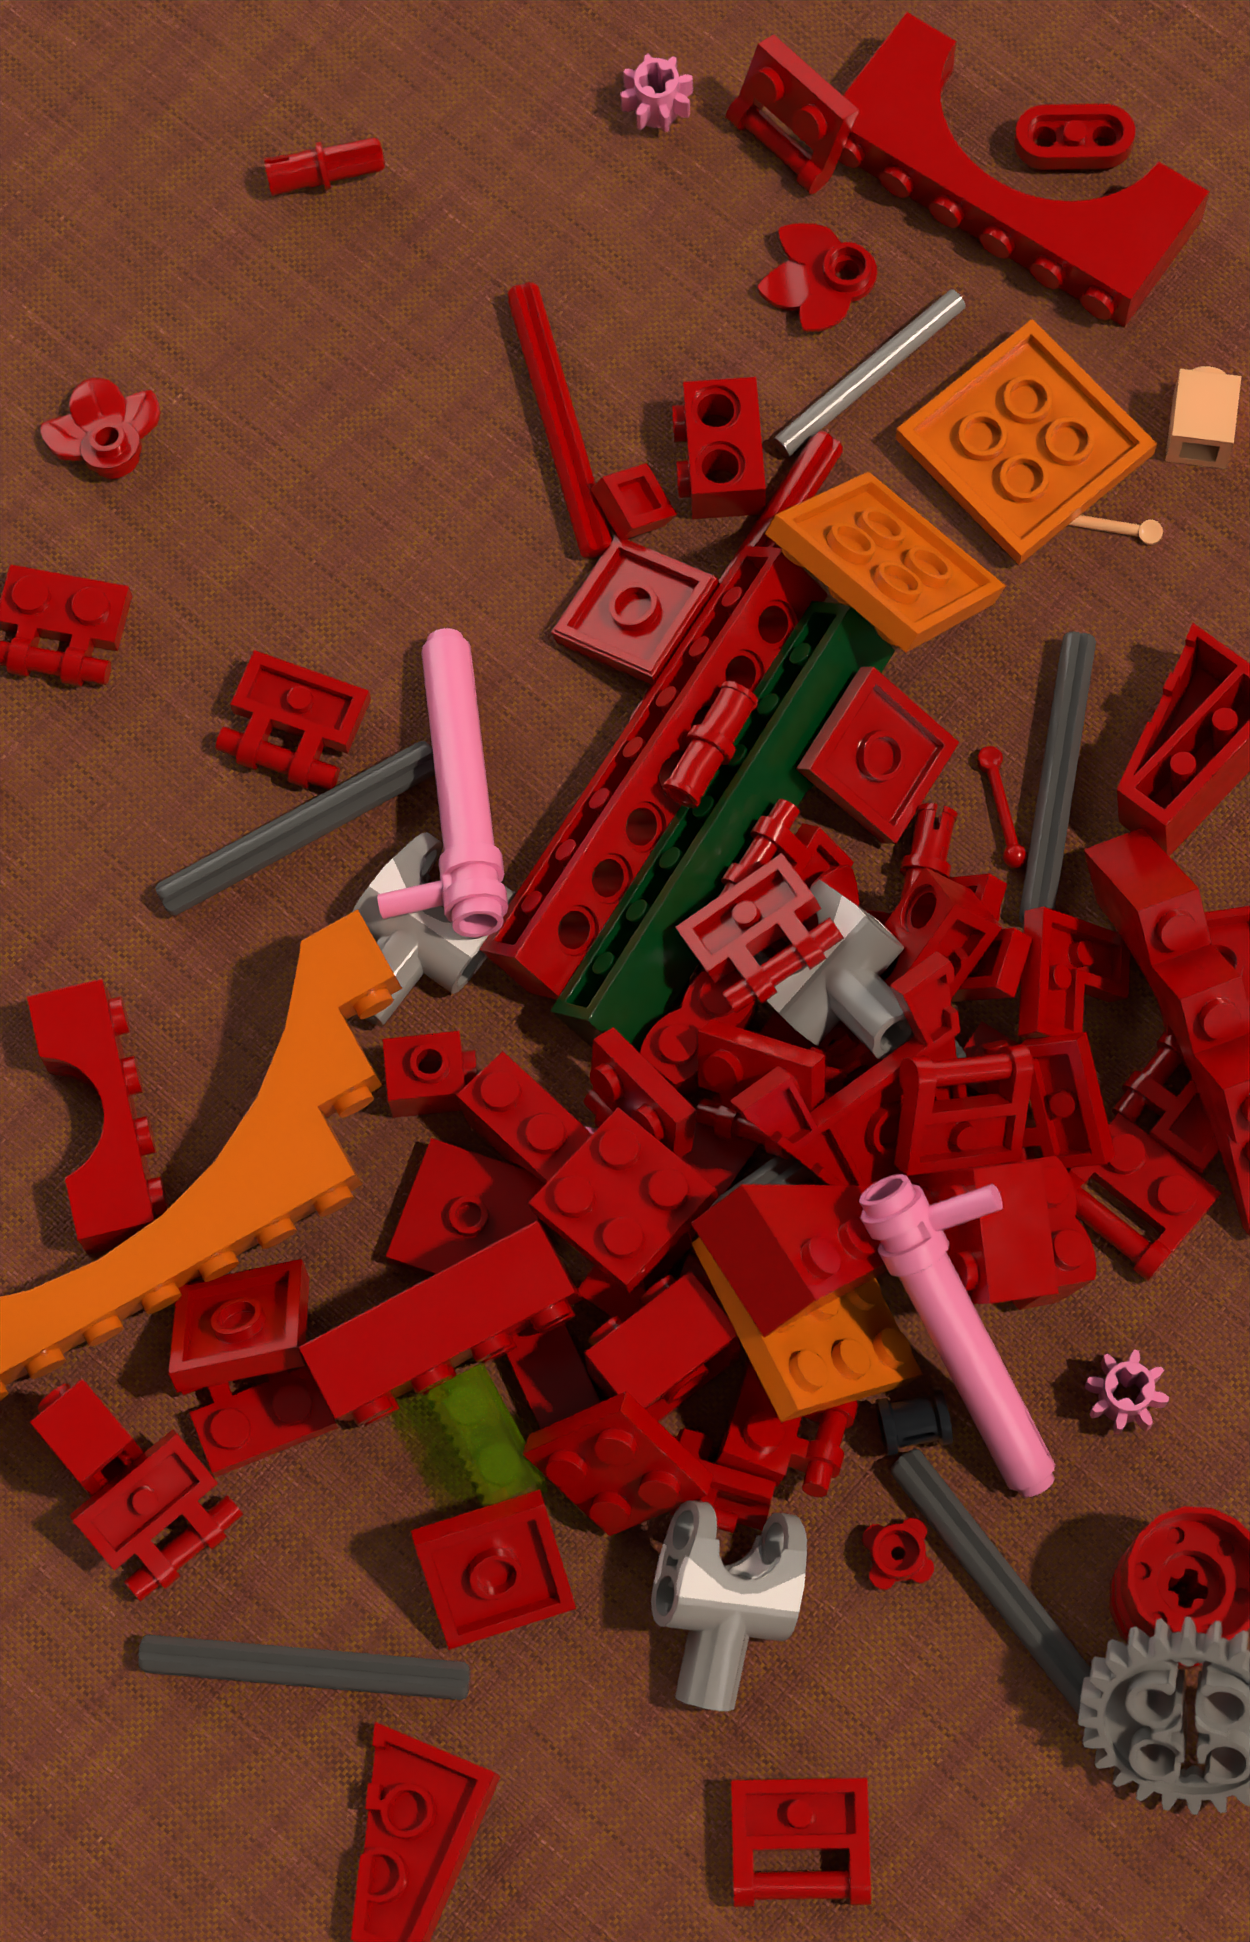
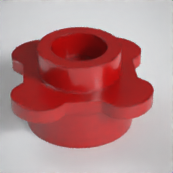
(908, 1537)

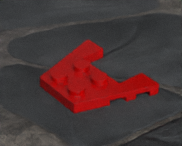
(856, 1130)

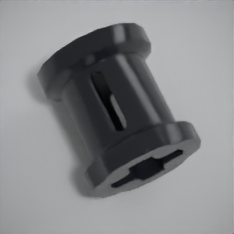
(914, 1421)

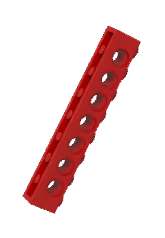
(732, 636)

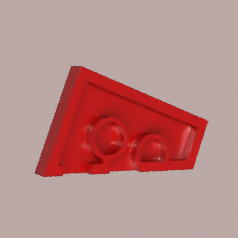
(417, 1836)

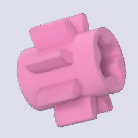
(671, 91)
(1128, 1374)

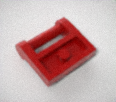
(802, 103)
(964, 1129)
(1152, 1186)
(800, 1818)

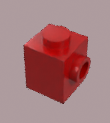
(427, 1073)

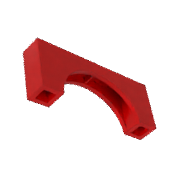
(1094, 249)

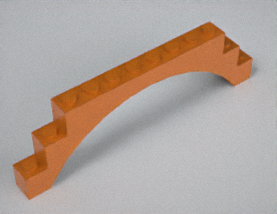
(265, 1179)

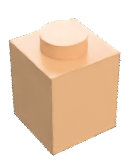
(1203, 417)

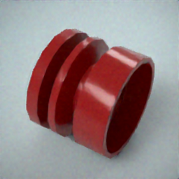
(1189, 1547)

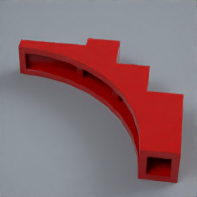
(1196, 987)

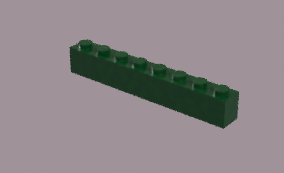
(639, 955)

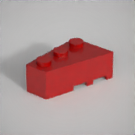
(1191, 746)
(790, 1248)

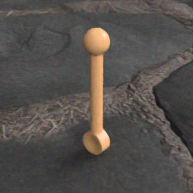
(1148, 532)

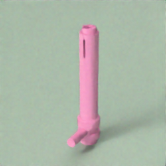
(470, 862)
(916, 1253)

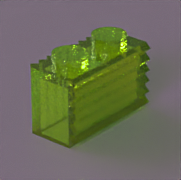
(484, 1437)

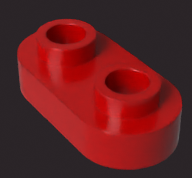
(1073, 133)

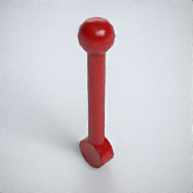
(990, 762)

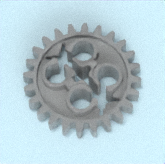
(1140, 1714)

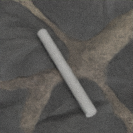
(869, 373)

